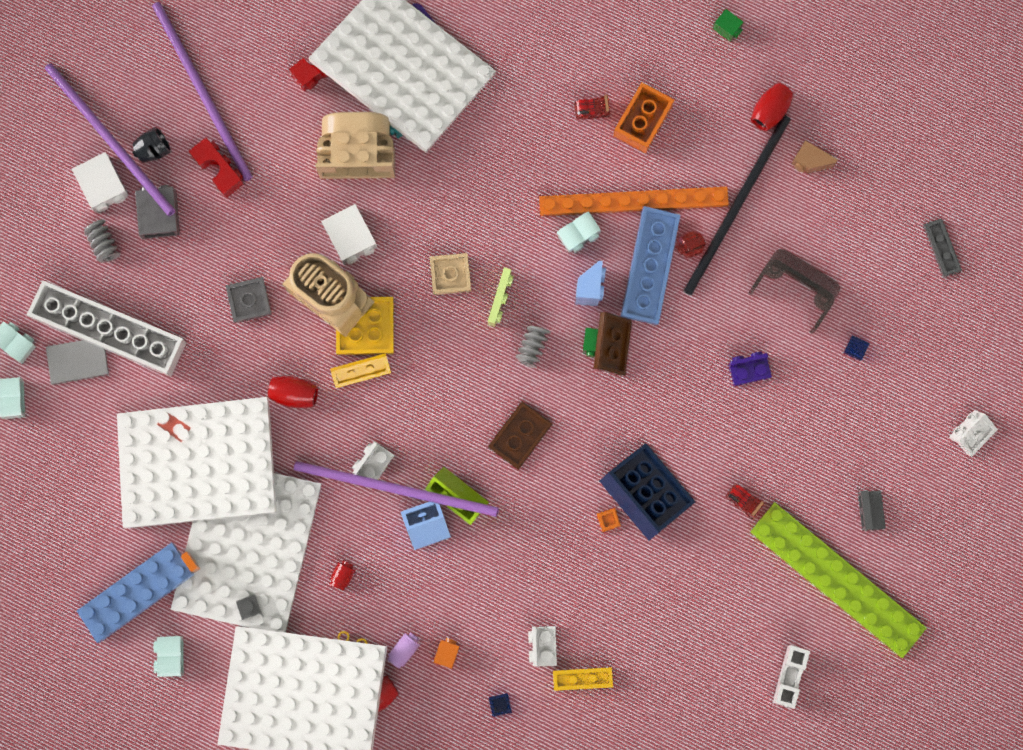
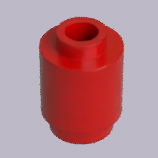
(342, 575)

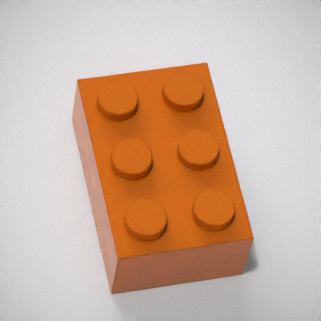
(643, 117)

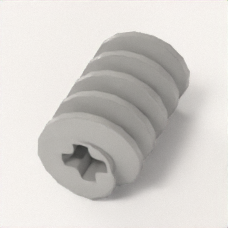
(100, 242)
(531, 345)

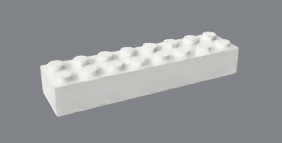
(106, 328)

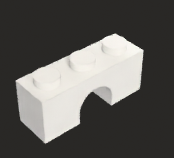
(789, 679)

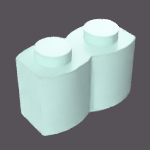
(579, 232)
(14, 343)
(12, 398)
(169, 656)

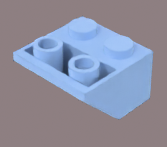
(589, 286)
(425, 524)

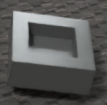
(248, 607)

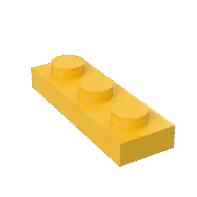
(360, 370)
(582, 679)

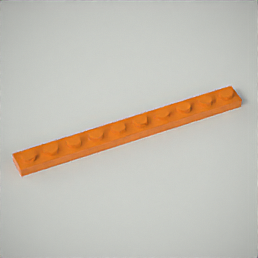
(633, 201)

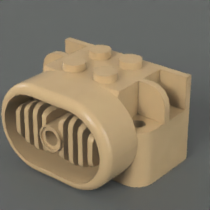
(355, 146)
(327, 291)

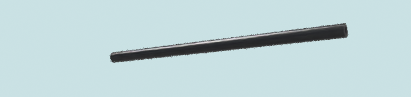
(736, 206)

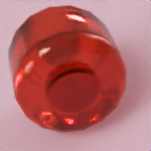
(690, 244)

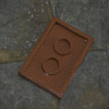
(612, 344)
(520, 435)

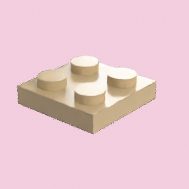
(450, 274)

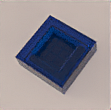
(500, 704)

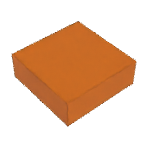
(608, 520)
(190, 562)

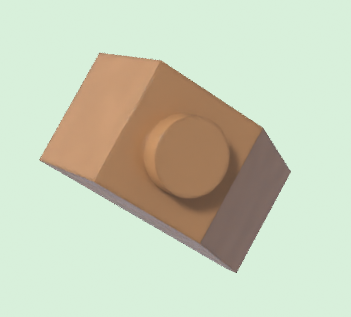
(812, 159)

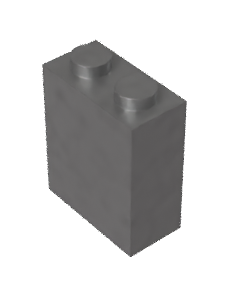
(152, 219)

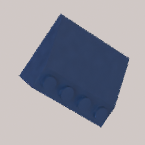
(647, 491)

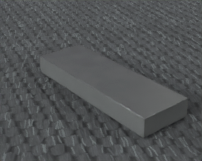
(942, 248)

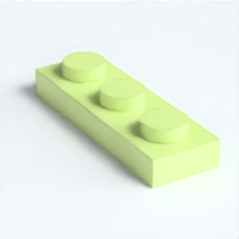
(501, 297)

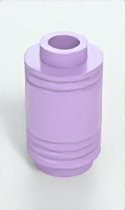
(403, 650)

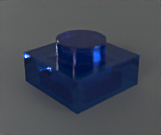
(856, 348)

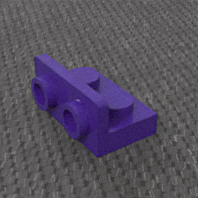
(749, 369)

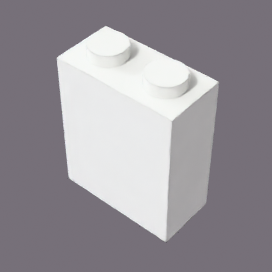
(100, 182)
(349, 235)

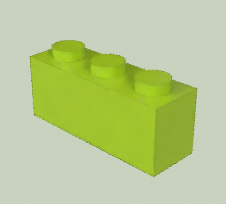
(448, 484)

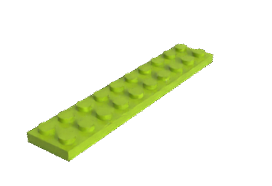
(838, 580)

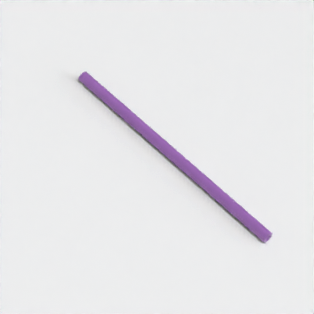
(202, 91)
(110, 140)
(396, 489)

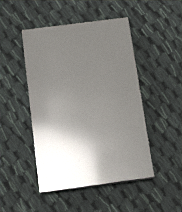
(76, 362)

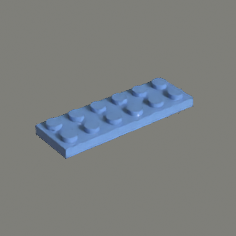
(650, 265)
(135, 593)

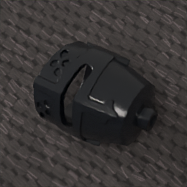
(151, 146)

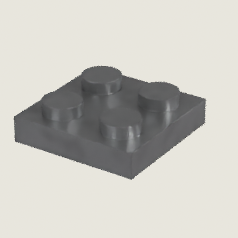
(248, 300)

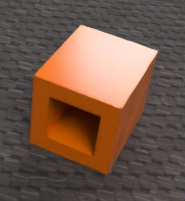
(446, 653)

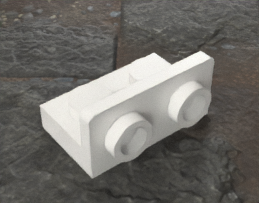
(973, 432)
(374, 461)
(544, 646)

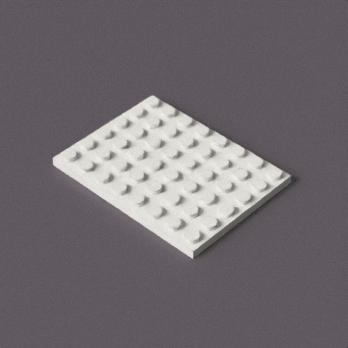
(403, 68)
(212, 474)
(250, 558)
(301, 692)

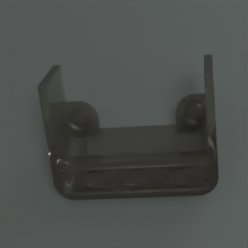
(786, 262)

